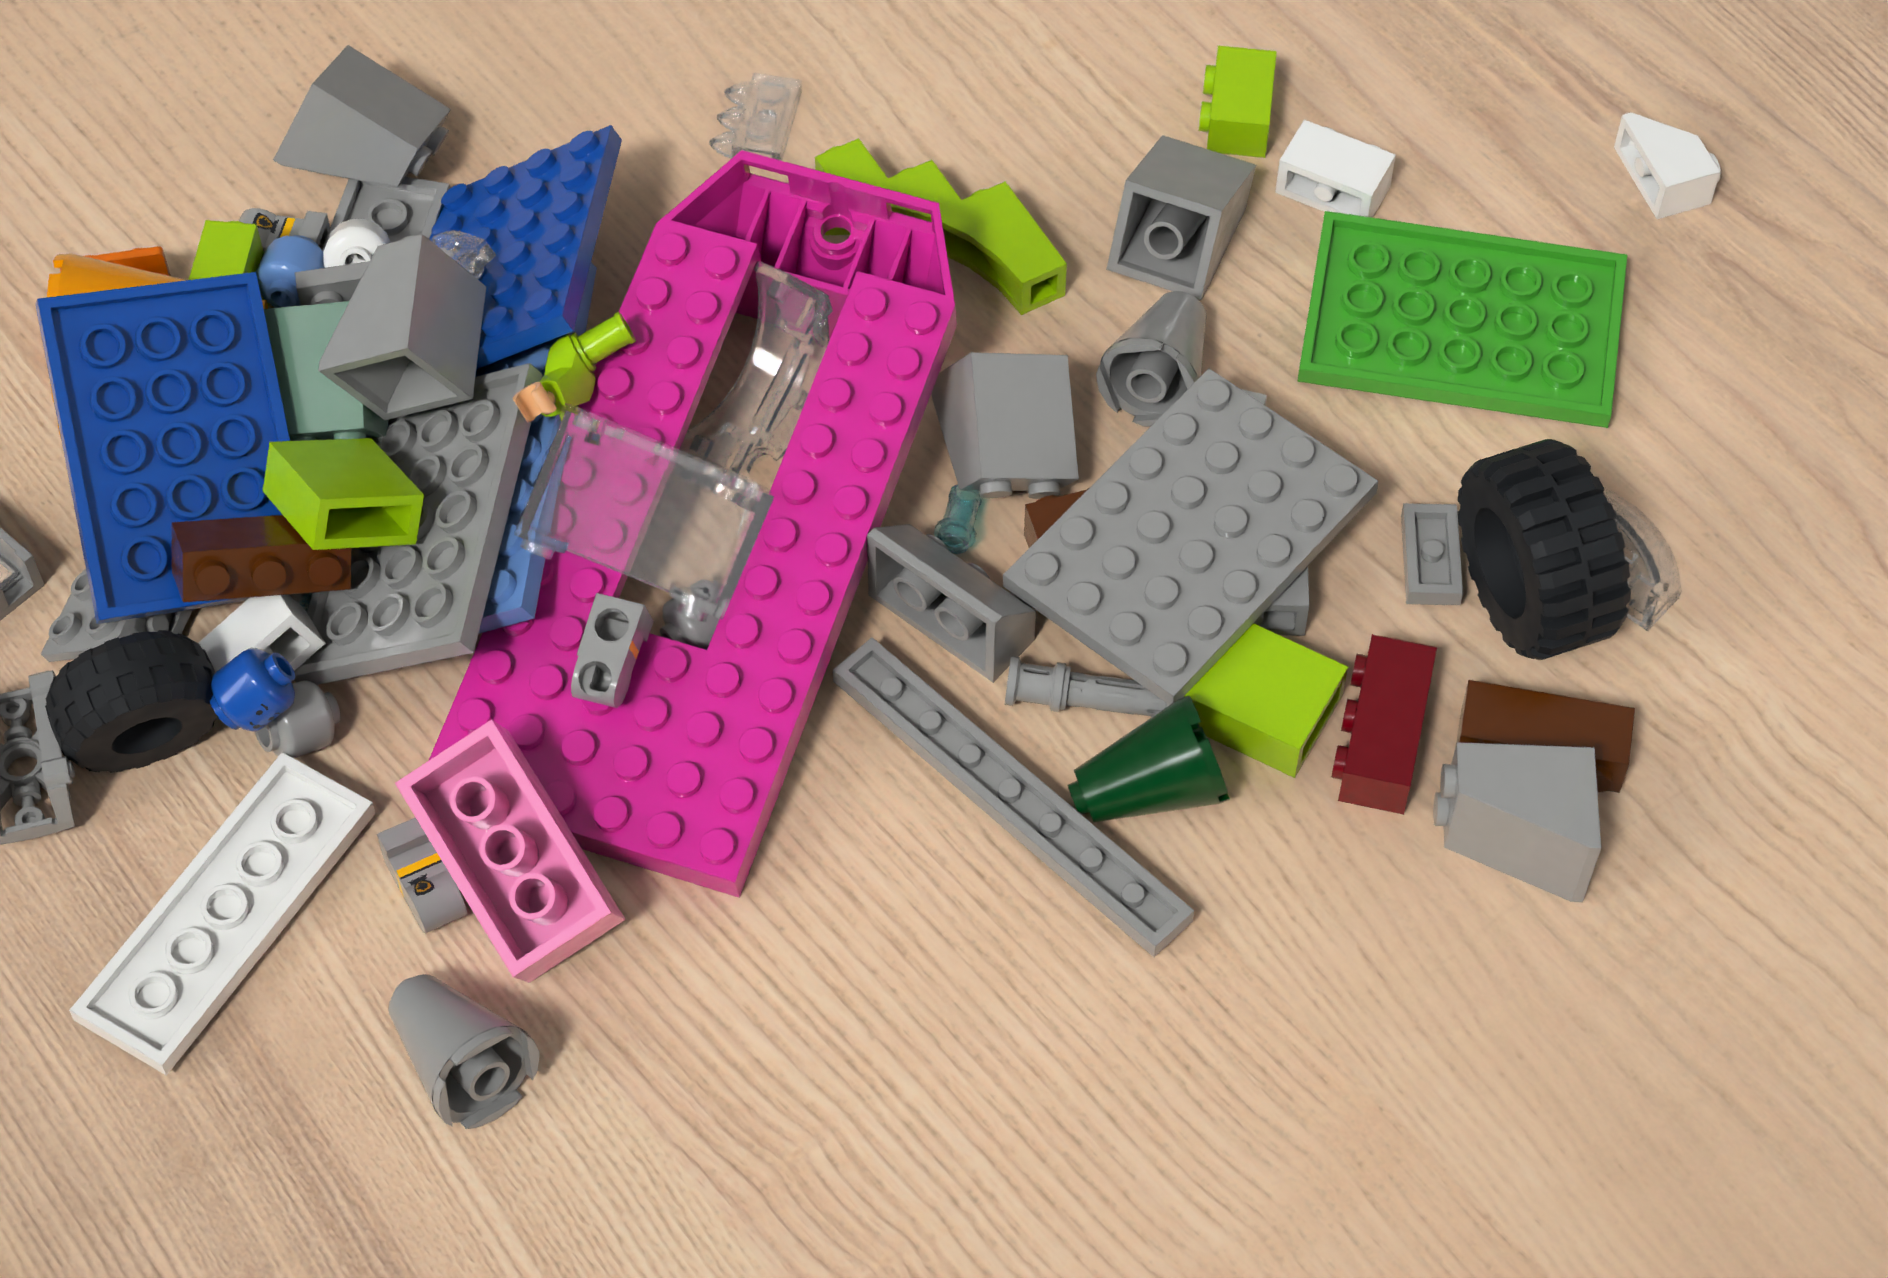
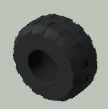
(132, 701)

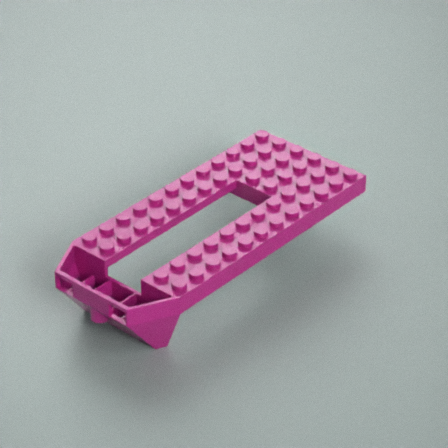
(707, 735)

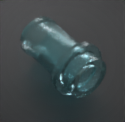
(957, 526)

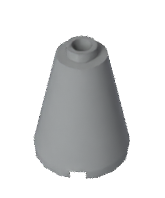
(1155, 358)
(461, 1051)

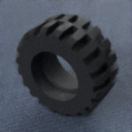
(1544, 549)

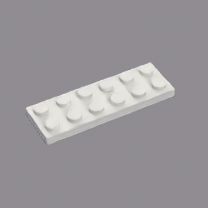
(222, 913)

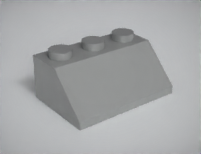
(948, 599)

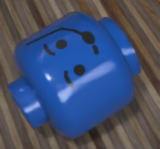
(252, 689)

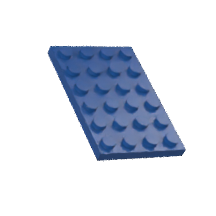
(544, 233)
(160, 422)

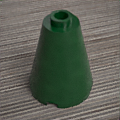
(1152, 769)

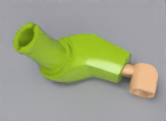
(570, 368)

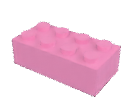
(509, 851)

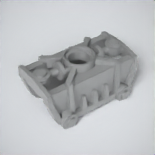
(52, 769)

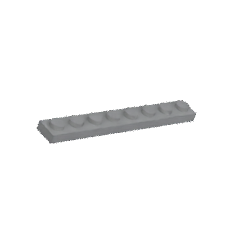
(1014, 797)

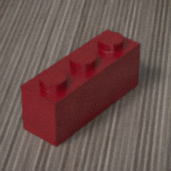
(1384, 724)

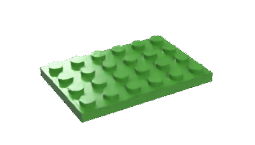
(1464, 319)

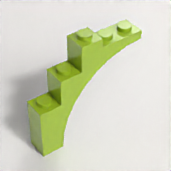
(983, 232)

